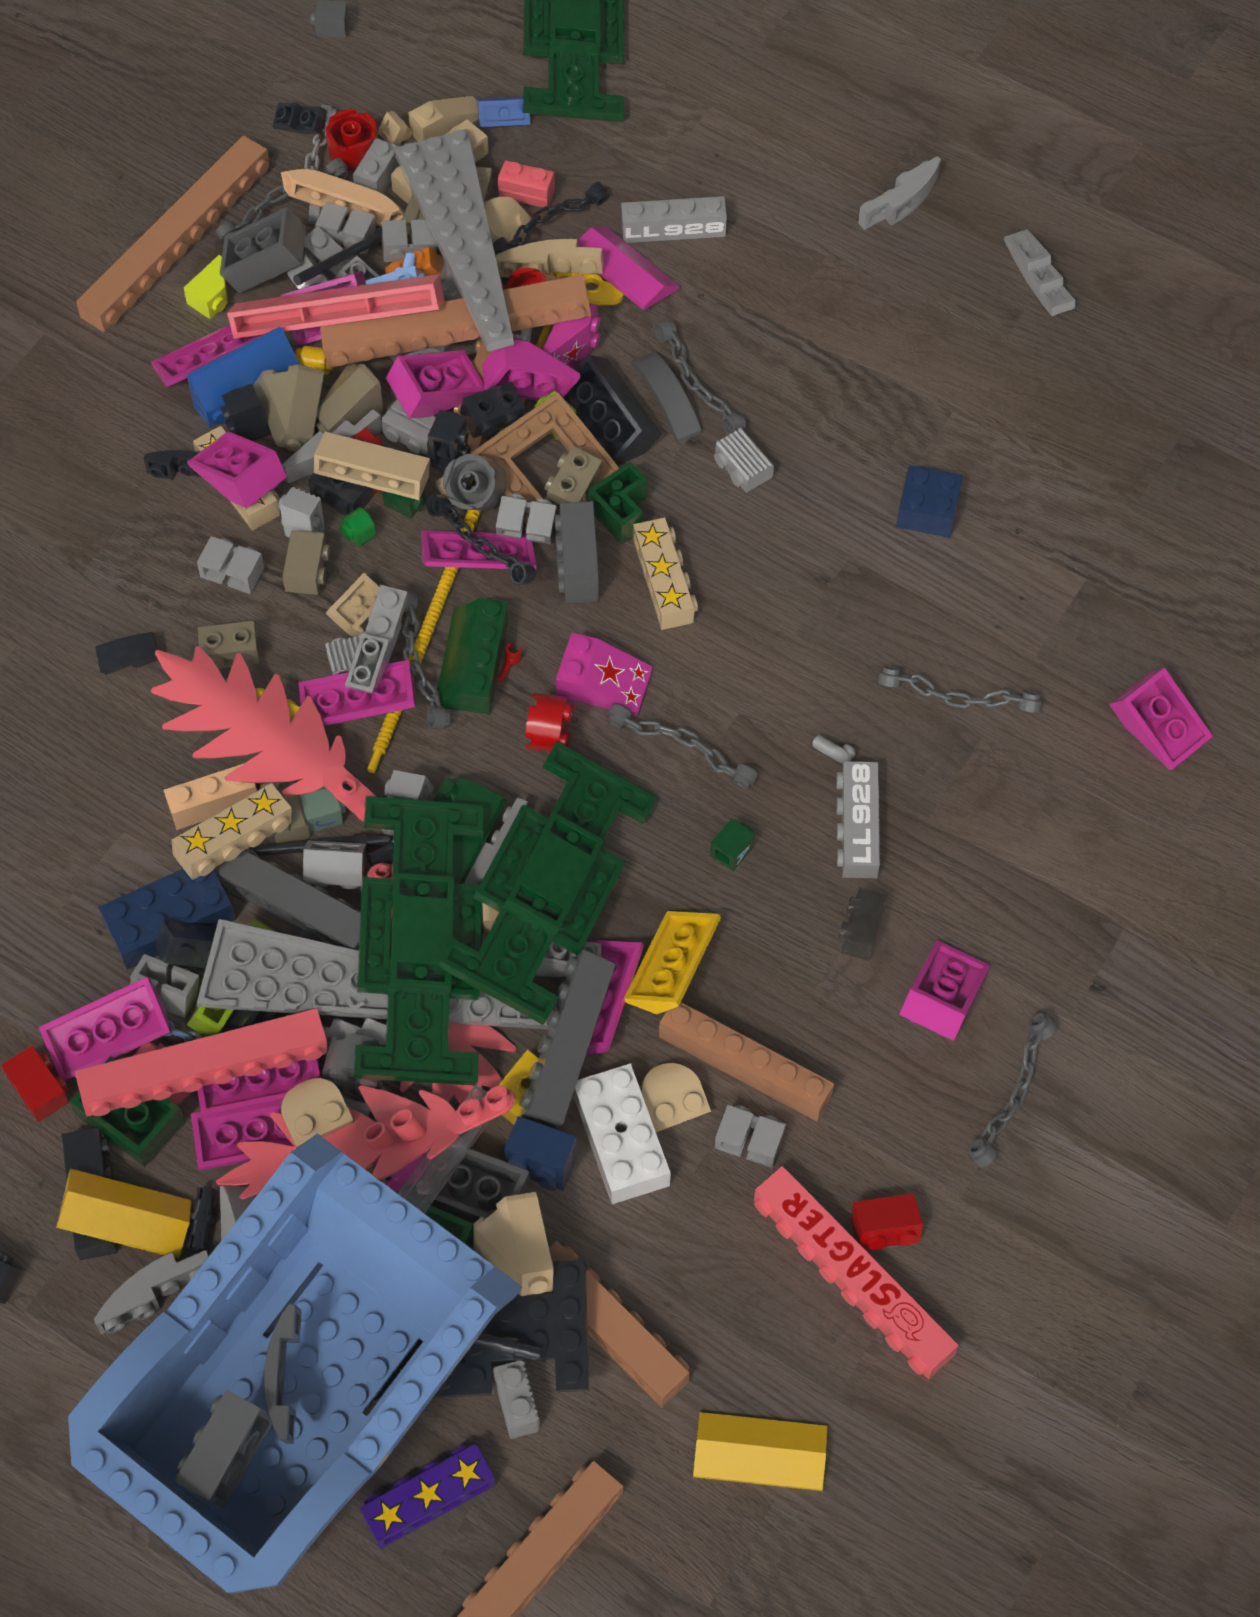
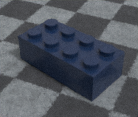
(137, 916)

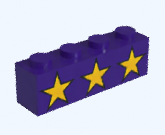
(427, 1496)

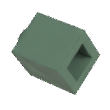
(322, 810)

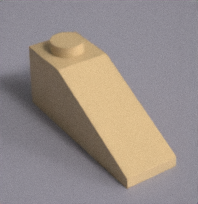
(440, 116)

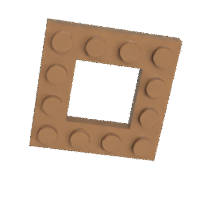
(550, 416)

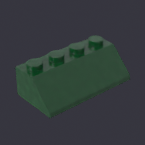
(473, 656)
(468, 847)

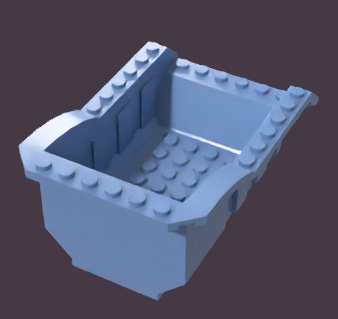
(368, 1288)

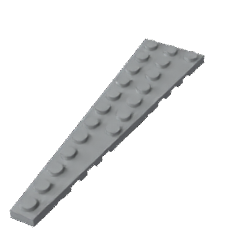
(451, 200)
(295, 974)

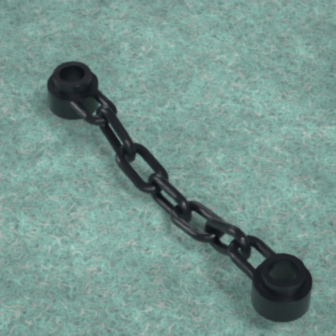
(595, 194)
(520, 572)

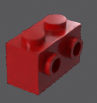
(35, 1083)
(887, 1222)

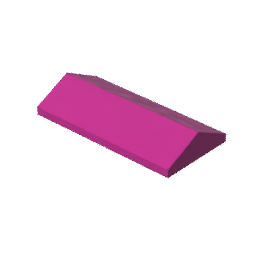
(629, 269)
(192, 356)
(451, 550)
(345, 704)
(626, 958)
(106, 1028)
(254, 1091)
(218, 1134)

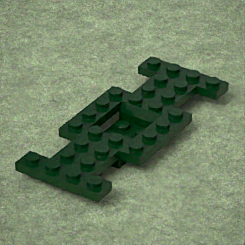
(577, 41)
(557, 889)
(424, 919)

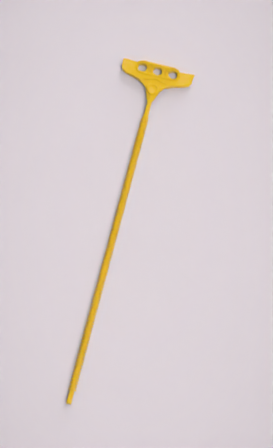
(603, 295)

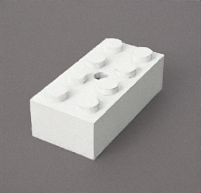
(629, 1160)

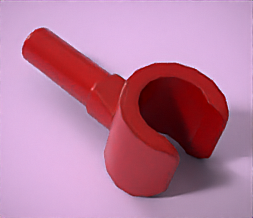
(510, 659)

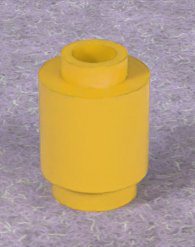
(313, 357)

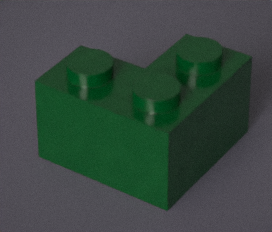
(617, 500)

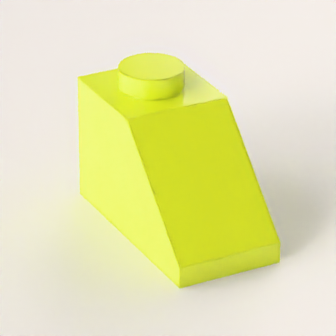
(208, 290)

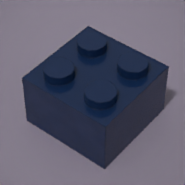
(929, 501)
(543, 1152)

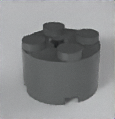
(489, 484)
(340, 1063)

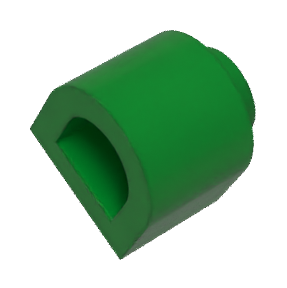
(358, 527)

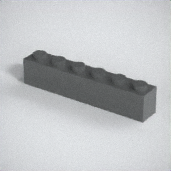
(291, 899)
(567, 1039)

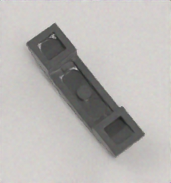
(669, 395)
(286, 1331)

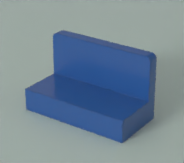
(501, 111)

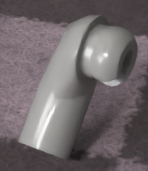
(832, 750)

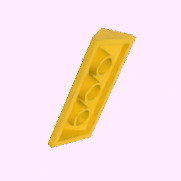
(671, 960)
(124, 1213)
(760, 1451)

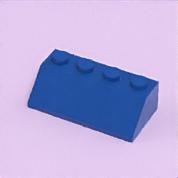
(236, 371)

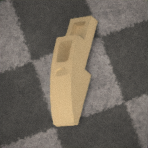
(553, 256)

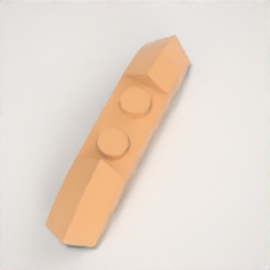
(320, 188)

